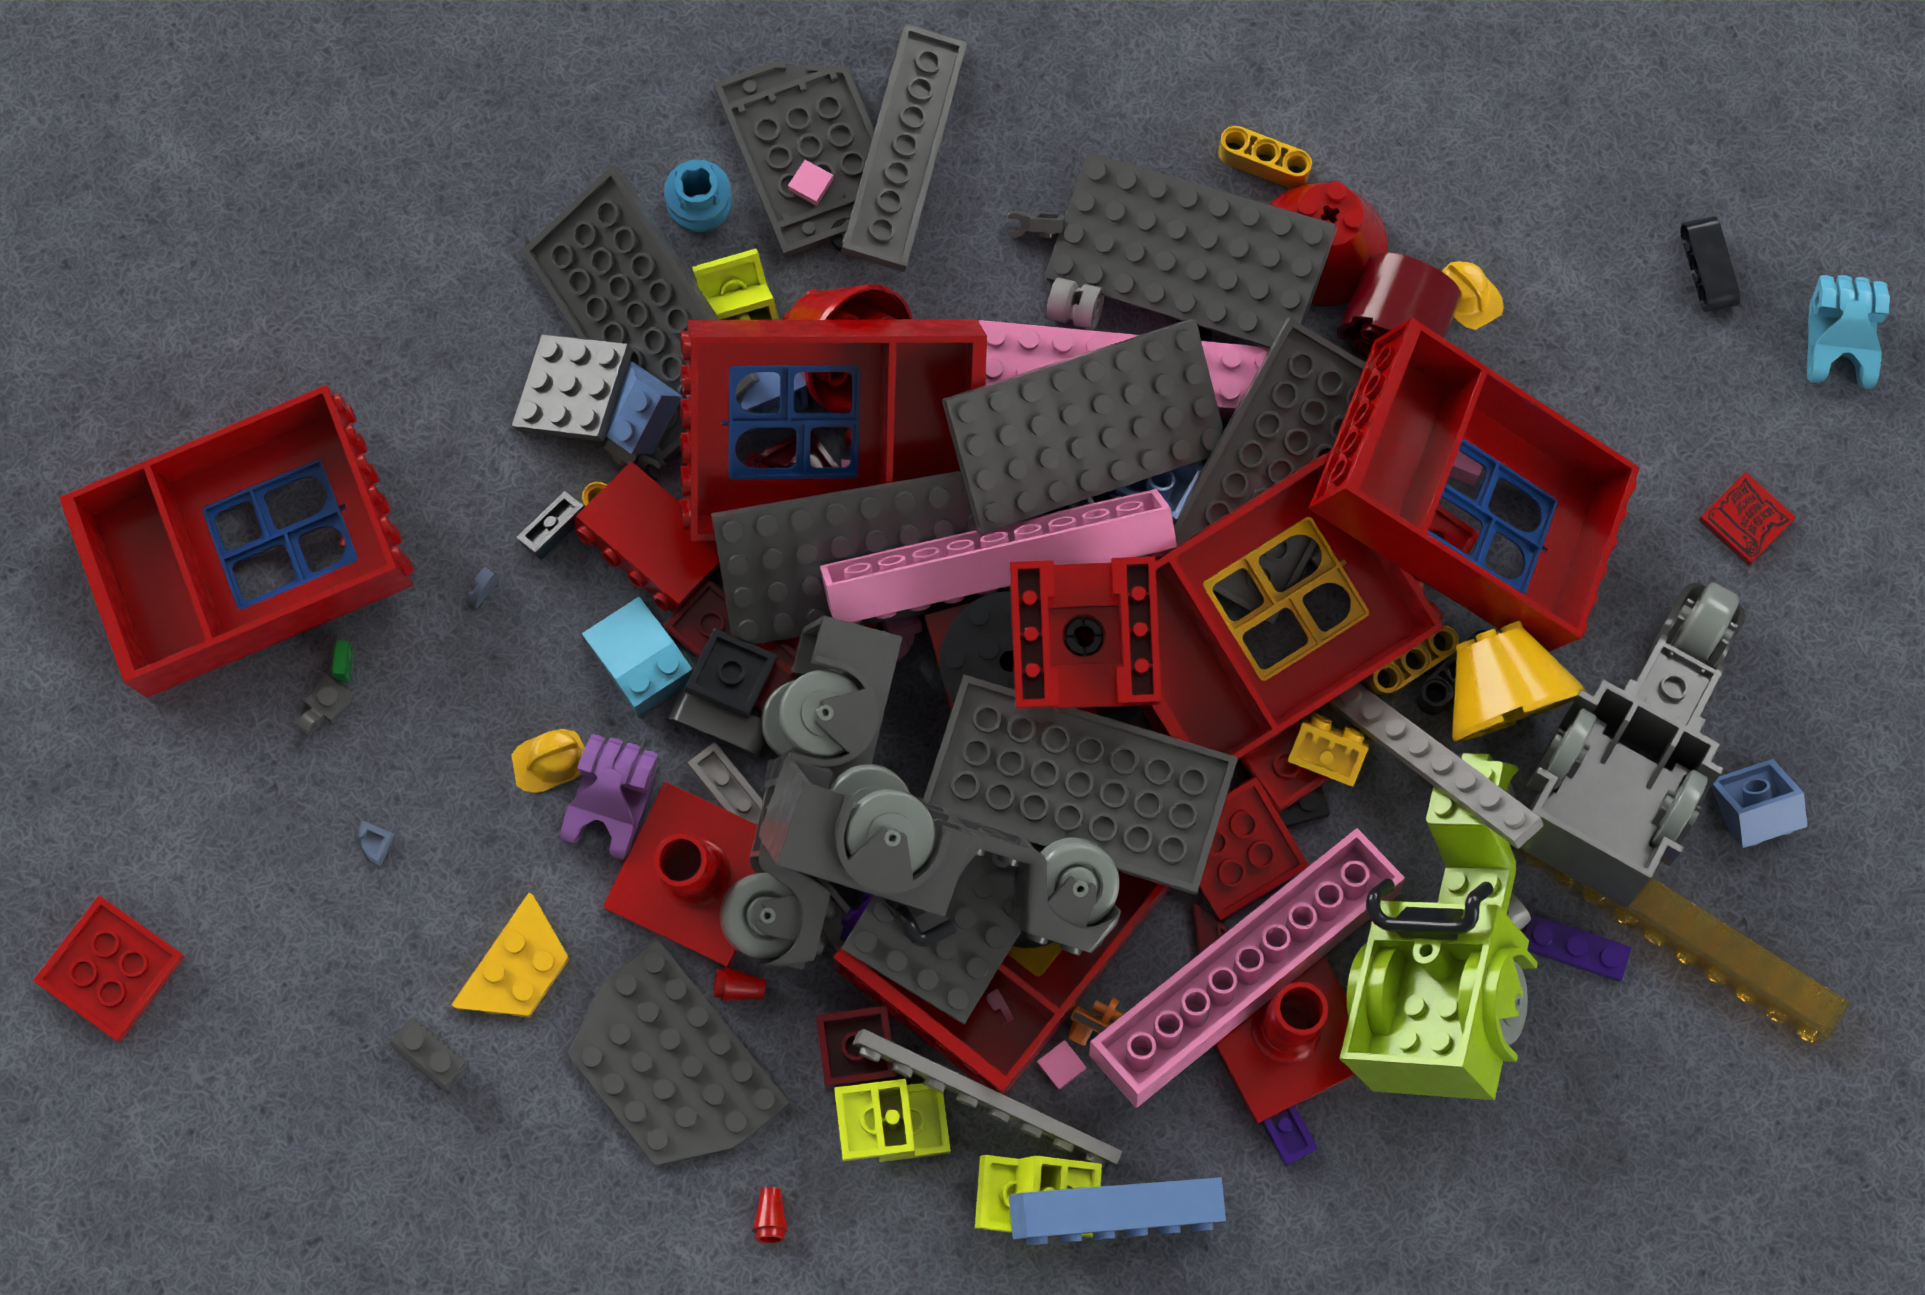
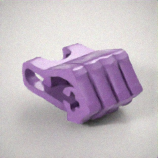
(612, 790)

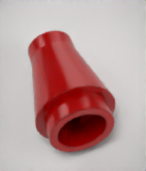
(736, 985)
(770, 1217)

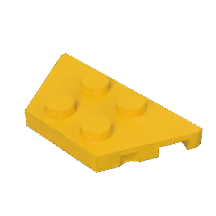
(516, 967)

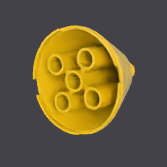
(1505, 681)

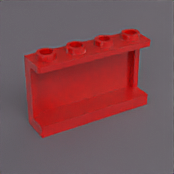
(642, 533)

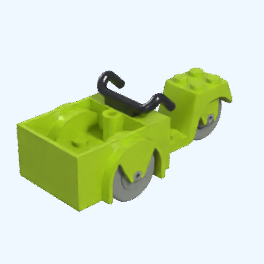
(1443, 980)

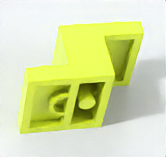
(736, 287)
(891, 1121)
(1010, 1176)

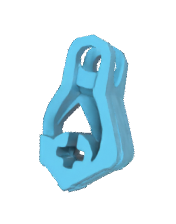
(1845, 325)

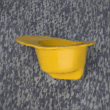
(1479, 299)
(547, 760)

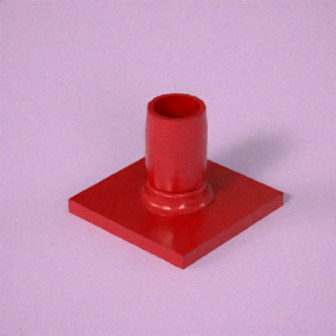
(682, 871)
(1289, 1045)

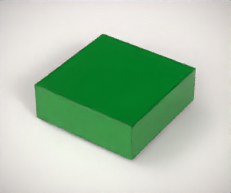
(342, 661)

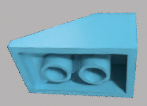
(639, 656)

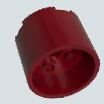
(1393, 292)

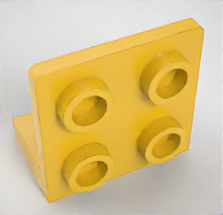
(1329, 749)

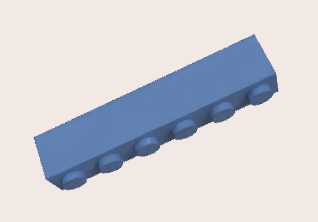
(1117, 1208)

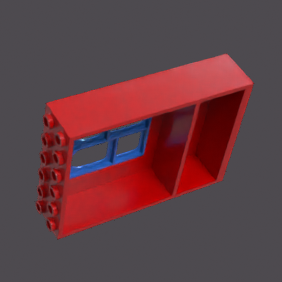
(894, 419)
(1392, 465)
(162, 564)

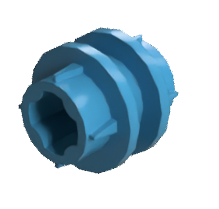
(702, 211)

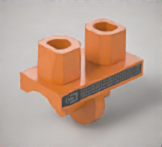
(1086, 1022)

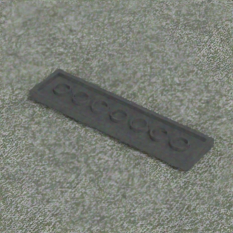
(904, 148)

